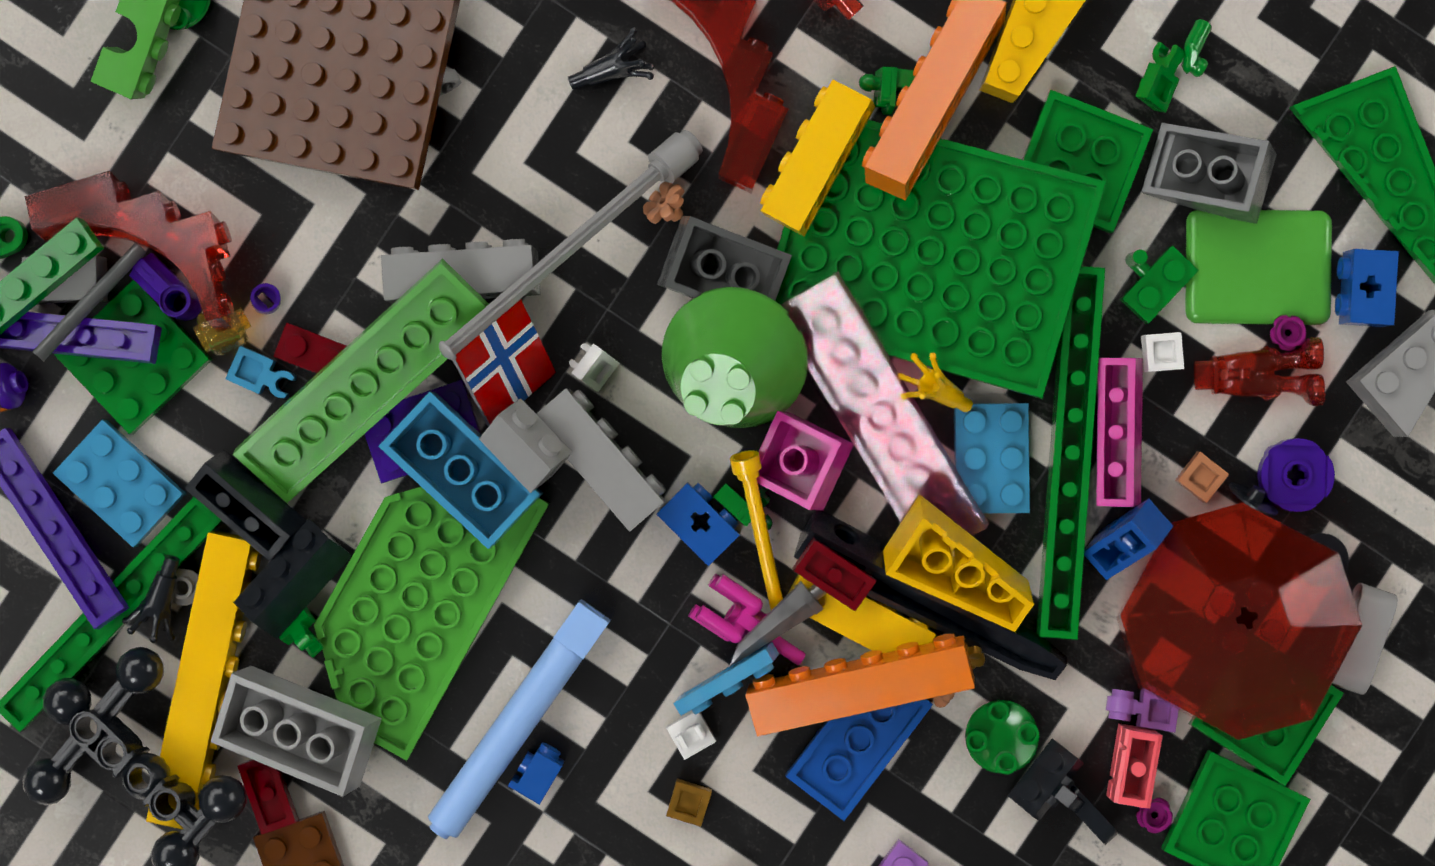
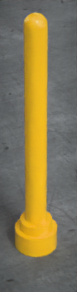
(747, 467)

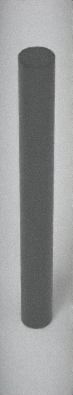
(89, 302)

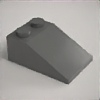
(1210, 171)
(714, 258)

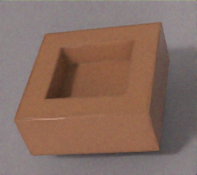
(1201, 477)

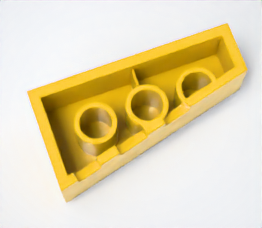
(1024, 43)

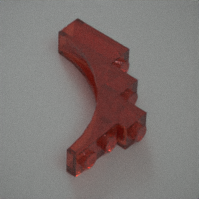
(744, 65)
(148, 220)

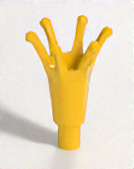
(936, 386)

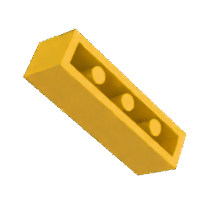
(817, 158)
(872, 623)

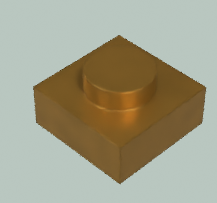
(689, 802)

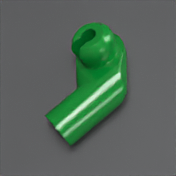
(1193, 46)

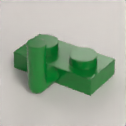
(1156, 282)

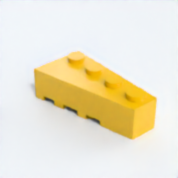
(954, 566)

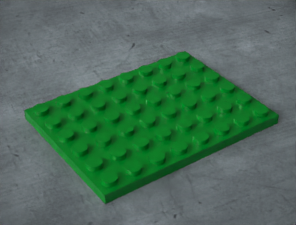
(963, 267)

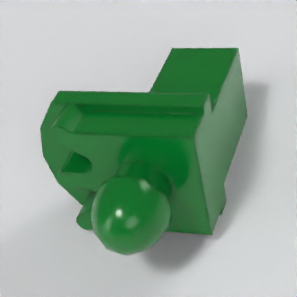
(885, 84)
(738, 506)

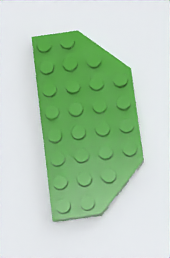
(412, 610)

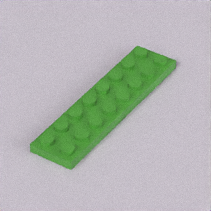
(360, 383)

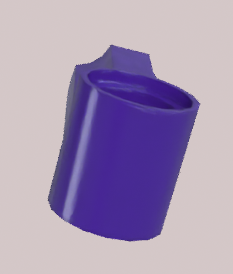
(165, 287)

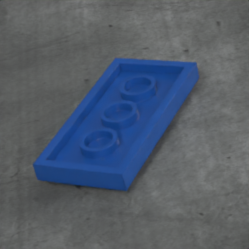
(852, 753)

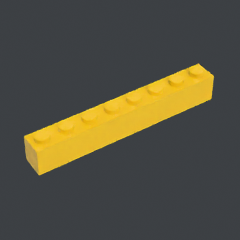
(207, 661)

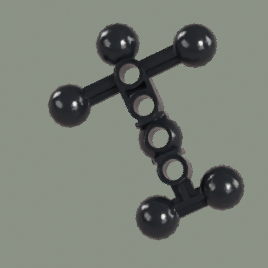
(50, 779)

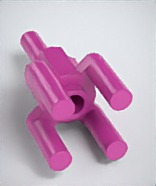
(740, 617)

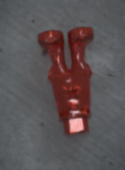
(1253, 373)

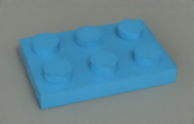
(994, 455)
(119, 483)

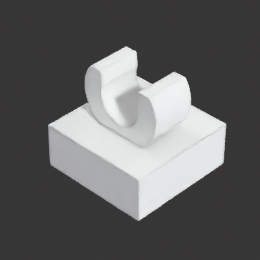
(1162, 352)
(594, 367)
(691, 734)

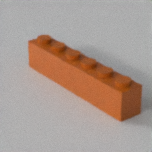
(933, 95)
(860, 685)

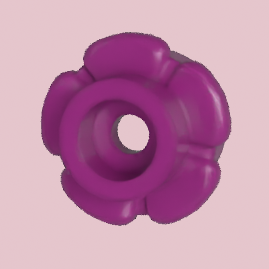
(1297, 329)
(1163, 819)

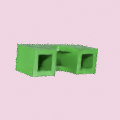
(132, 71)

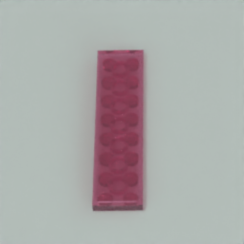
(867, 400)

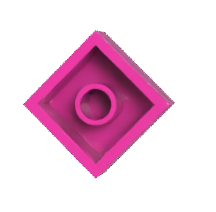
(801, 460)

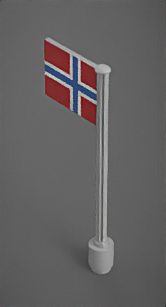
(500, 347)

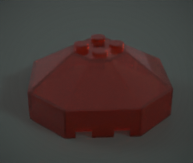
(1186, 632)

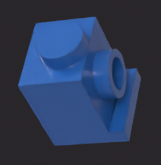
(538, 773)

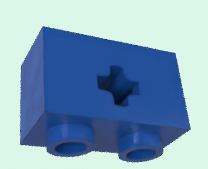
(1373, 269)
(1128, 539)
(705, 543)

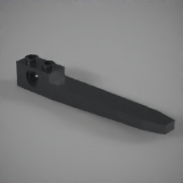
(1019, 648)

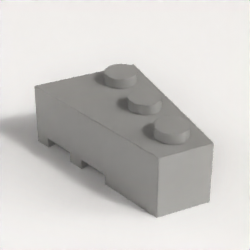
(1400, 378)

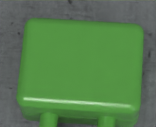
(1259, 269)

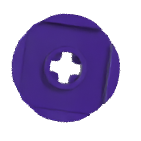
(1310, 459)

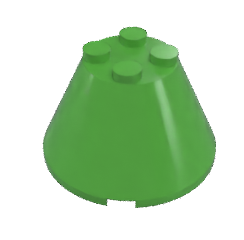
(734, 357)

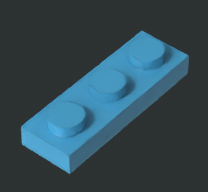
(727, 680)

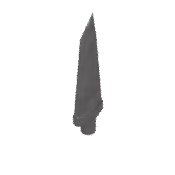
(788, 613)

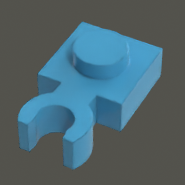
(255, 372)

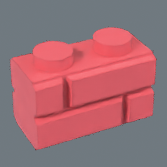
(1134, 766)

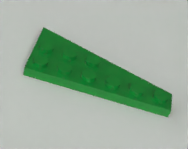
(1382, 153)

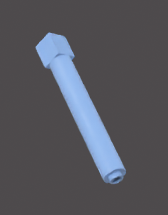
(517, 720)

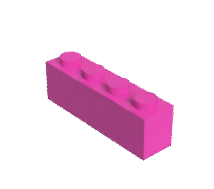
(1119, 432)

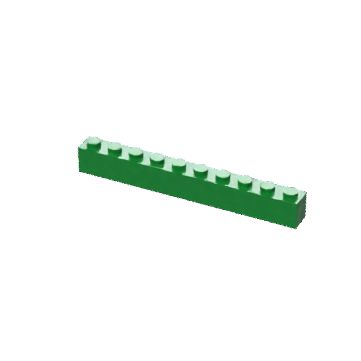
(1070, 460)

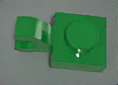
(1159, 79)
(301, 635)

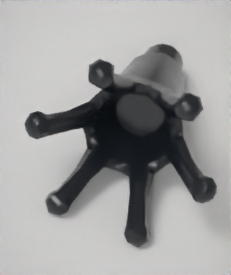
(614, 65)
(157, 601)

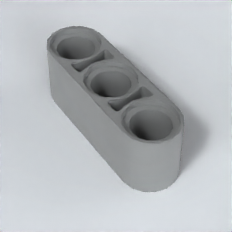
(1376, 614)

